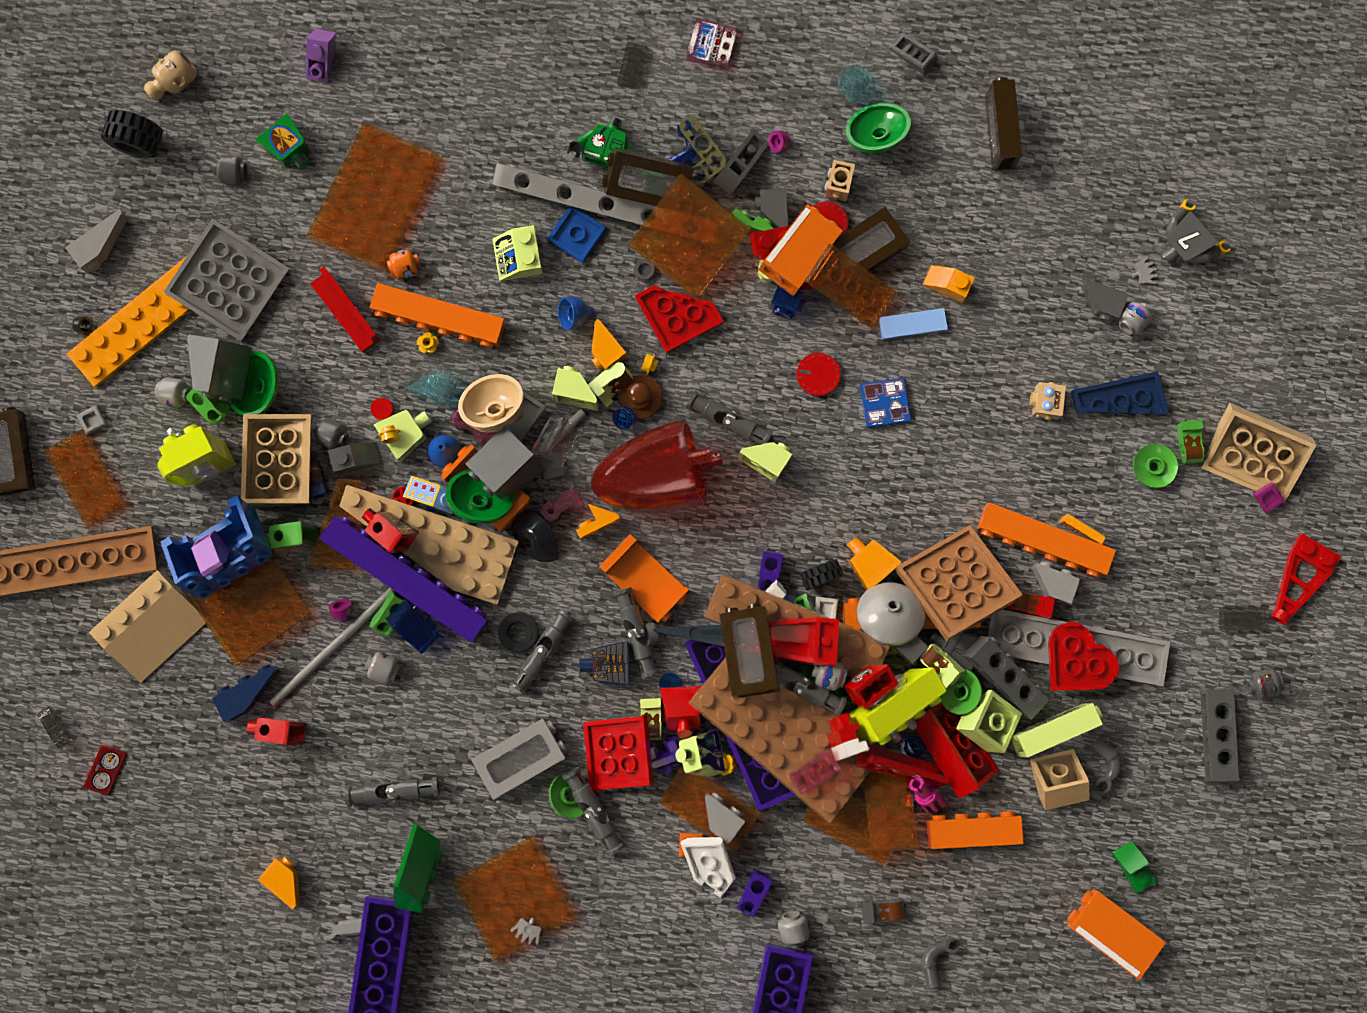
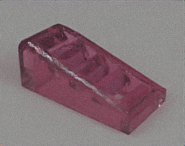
(819, 778)

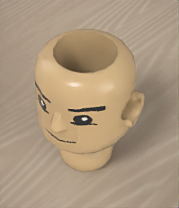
(171, 75)

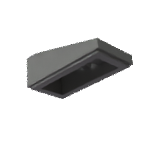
(917, 64)

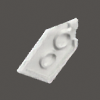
(709, 863)

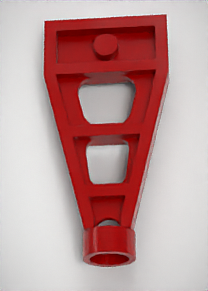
(1315, 555)

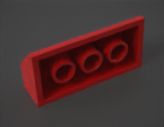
(954, 753)

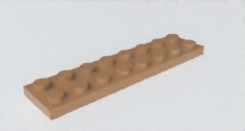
(78, 560)
(854, 646)

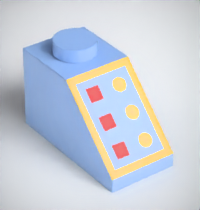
(427, 494)

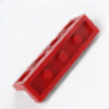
(344, 311)
(900, 766)

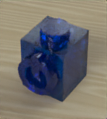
(785, 304)

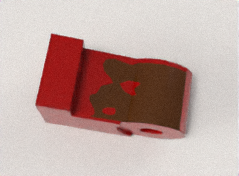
(1034, 605)

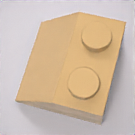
(1060, 779)

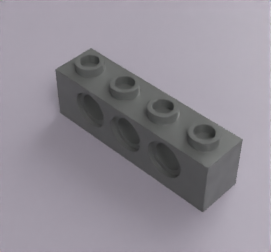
(979, 657)
(1212, 746)

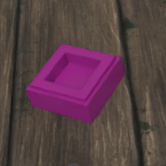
(1268, 497)

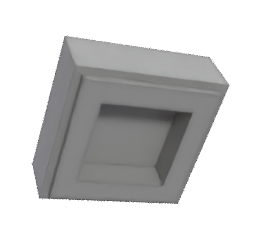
(92, 420)

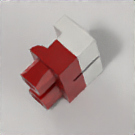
(843, 737)

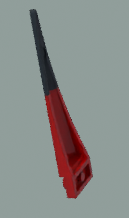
(797, 640)

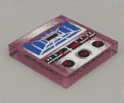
(711, 44)

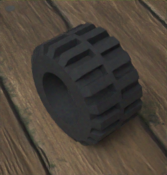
(132, 134)

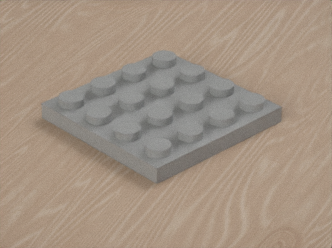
(226, 280)

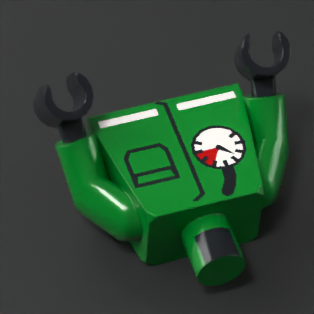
(600, 141)

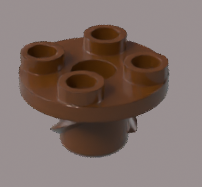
(642, 396)

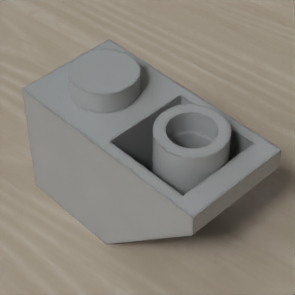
(1056, 583)
(722, 820)

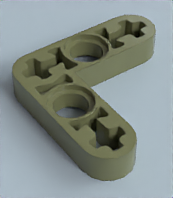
(706, 154)

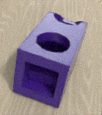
(769, 569)
(754, 892)

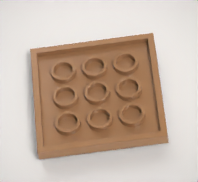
(958, 582)

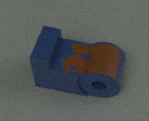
(317, 480)

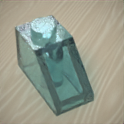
(853, 81)
(433, 386)

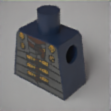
(609, 664)

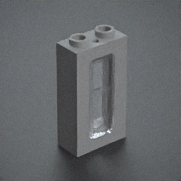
(519, 758)

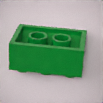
(417, 870)

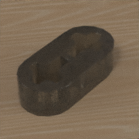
(54, 727)

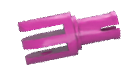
(926, 795)

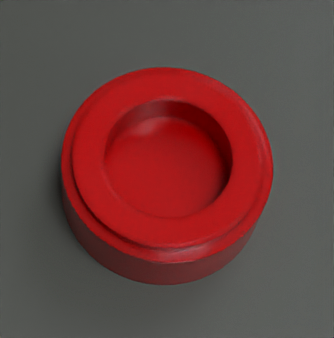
(381, 408)

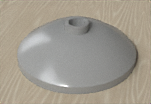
(887, 624)

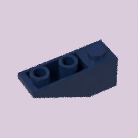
(242, 697)

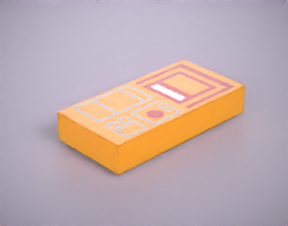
(1081, 529)

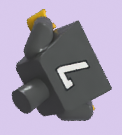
(1190, 238)

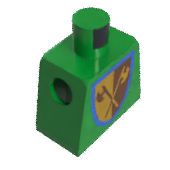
(284, 142)

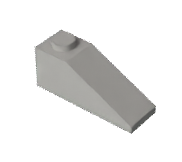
(96, 244)

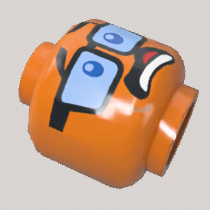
(403, 264)

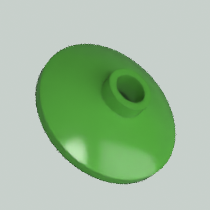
(1166, 465)
(955, 701)
(565, 808)

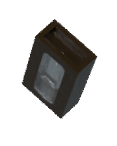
(1003, 124)
(641, 176)
(873, 240)
(15, 455)
(749, 651)

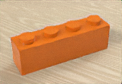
(974, 831)

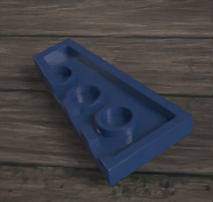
(1130, 395)

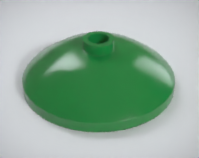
(878, 128)
(260, 386)
(473, 503)

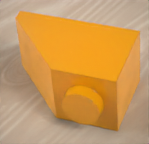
(949, 282)
(605, 348)
(283, 881)

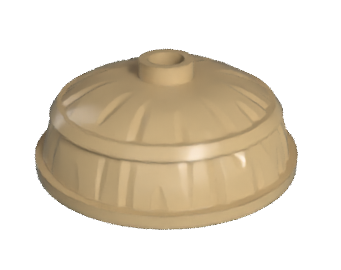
(491, 403)

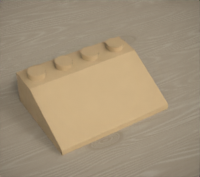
(1257, 451)
(276, 459)
(148, 626)

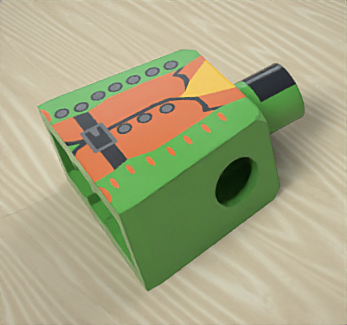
(292, 536)

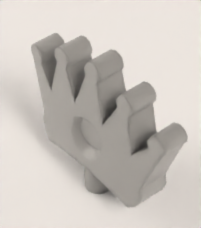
(1143, 272)
(527, 929)

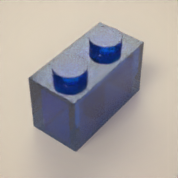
(413, 626)

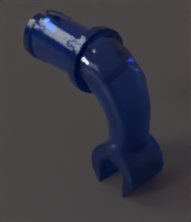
(688, 152)

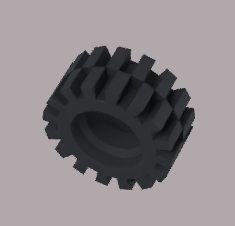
(821, 574)

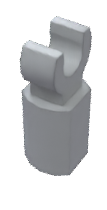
(343, 928)

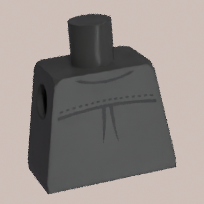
(955, 647)

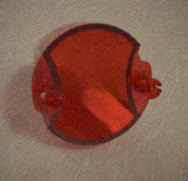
(655, 471)

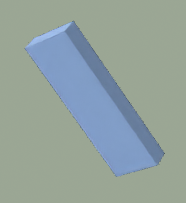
(913, 324)

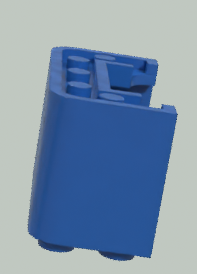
(240, 533)

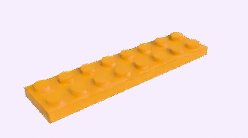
(128, 331)

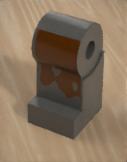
(883, 910)

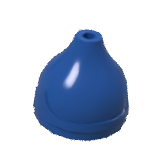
(573, 312)
(443, 450)

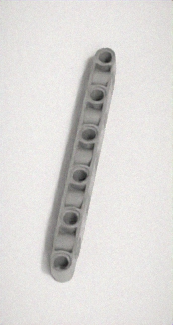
(582, 196)

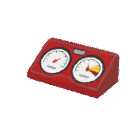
(104, 769)

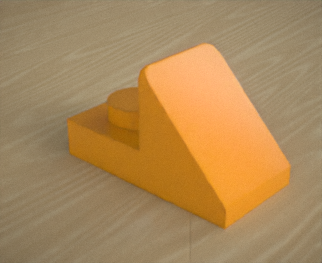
(603, 519)

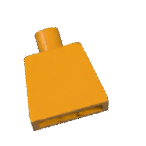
(871, 562)

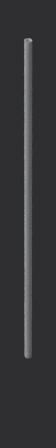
(353, 627)

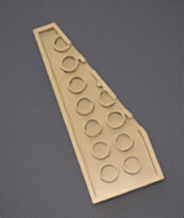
(451, 550)

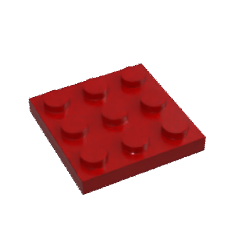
(618, 753)

